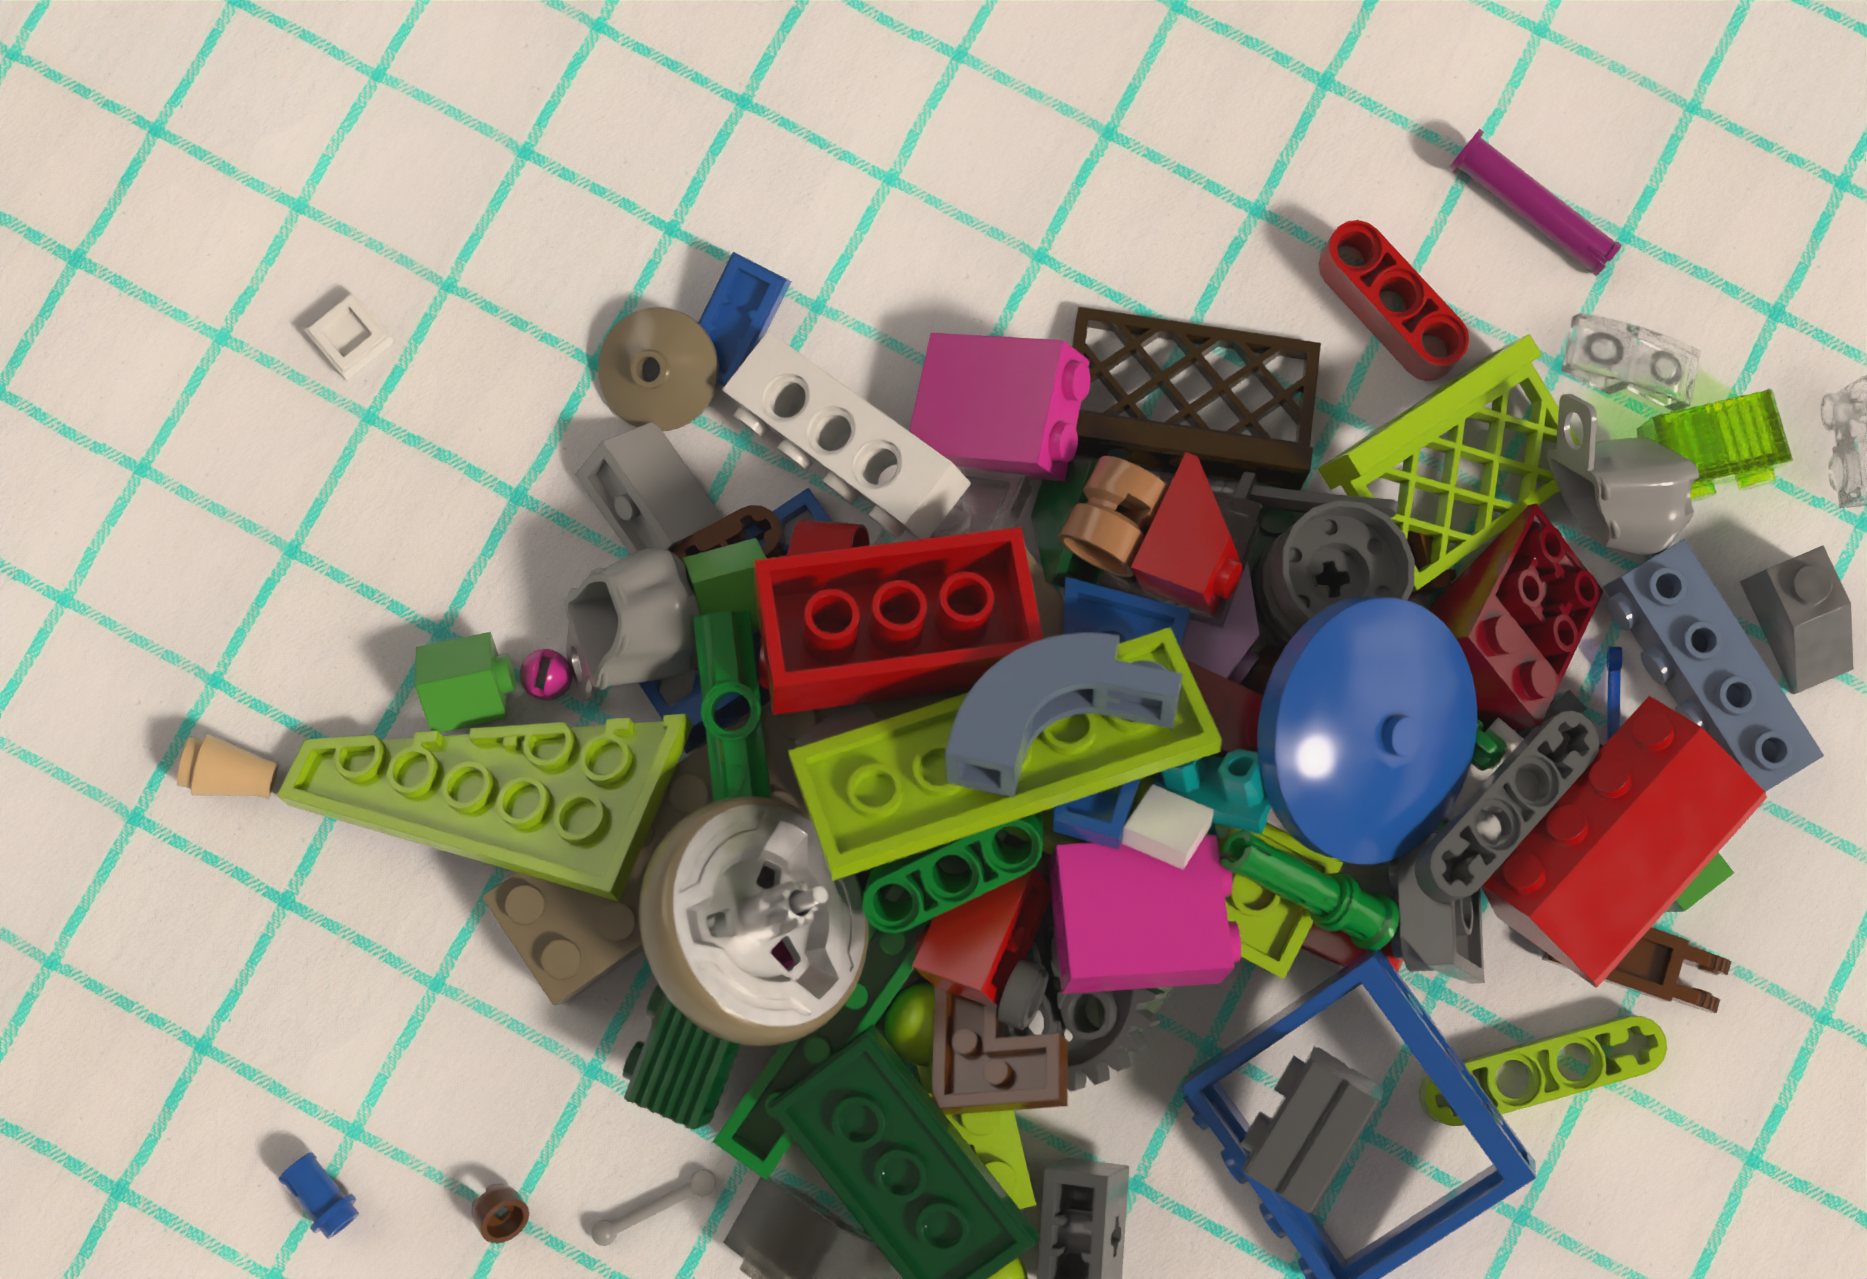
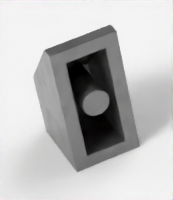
(1804, 618)

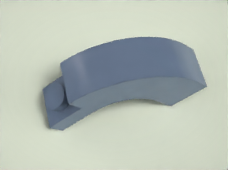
(1041, 686)

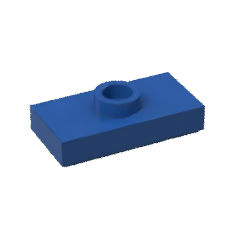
(741, 311)

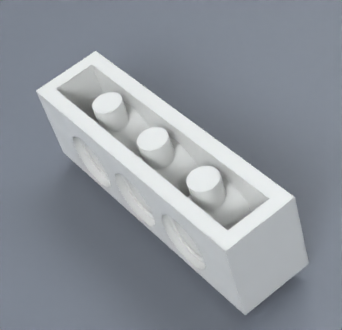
(779, 377)

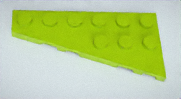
(512, 796)

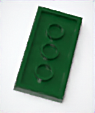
(902, 1165)

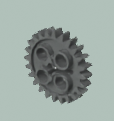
(1091, 1046)

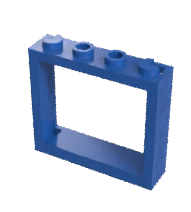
(1320, 1257)

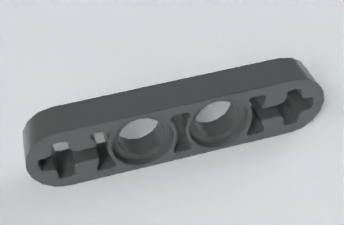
(1512, 810)

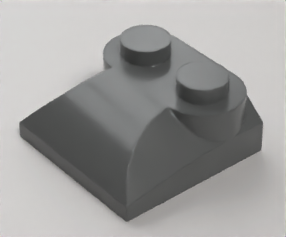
(1432, 932)

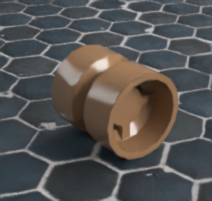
(1101, 533)

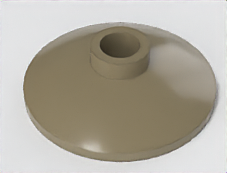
(686, 368)

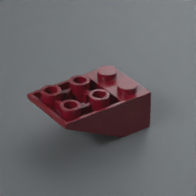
(1520, 618)

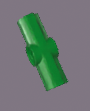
(728, 668)

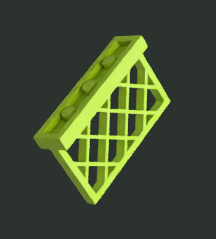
(1446, 411)

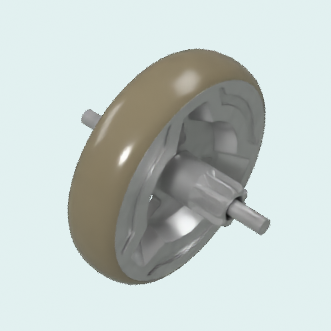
(714, 927)

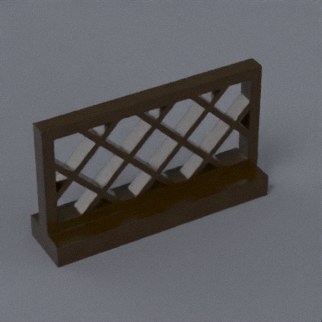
(1162, 445)

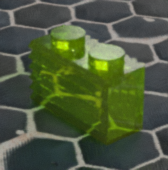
(1726, 441)

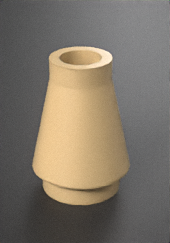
(223, 769)

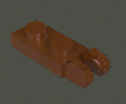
(1654, 969)

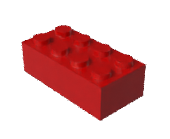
(892, 618)

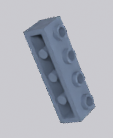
(1710, 664)

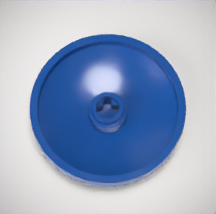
(1367, 729)

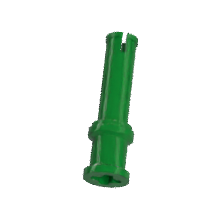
(1330, 899)

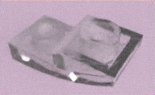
(1633, 358)

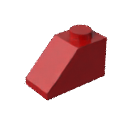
(1188, 545)
(983, 939)

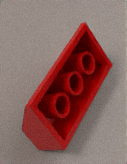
(1623, 841)

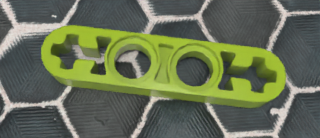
(1540, 1062)

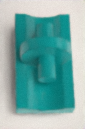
(1227, 786)

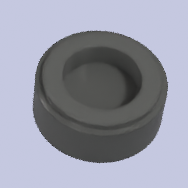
(1023, 994)

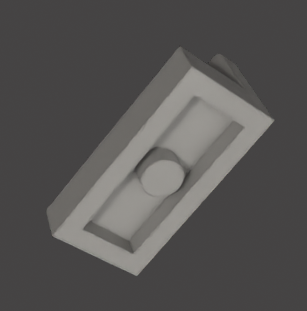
(646, 490)

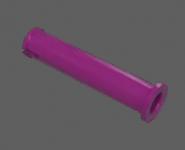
(1536, 204)

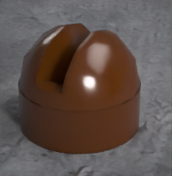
(489, 1223)

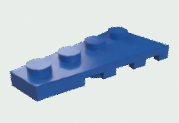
(1109, 611)

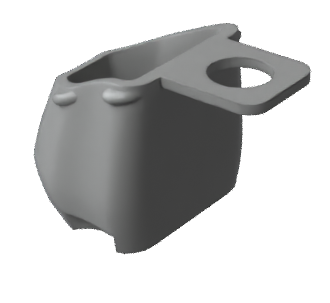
(1621, 490)
(632, 622)

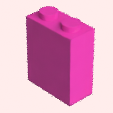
(1002, 403)
(1140, 920)

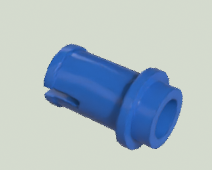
(319, 1196)

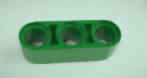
(938, 891)

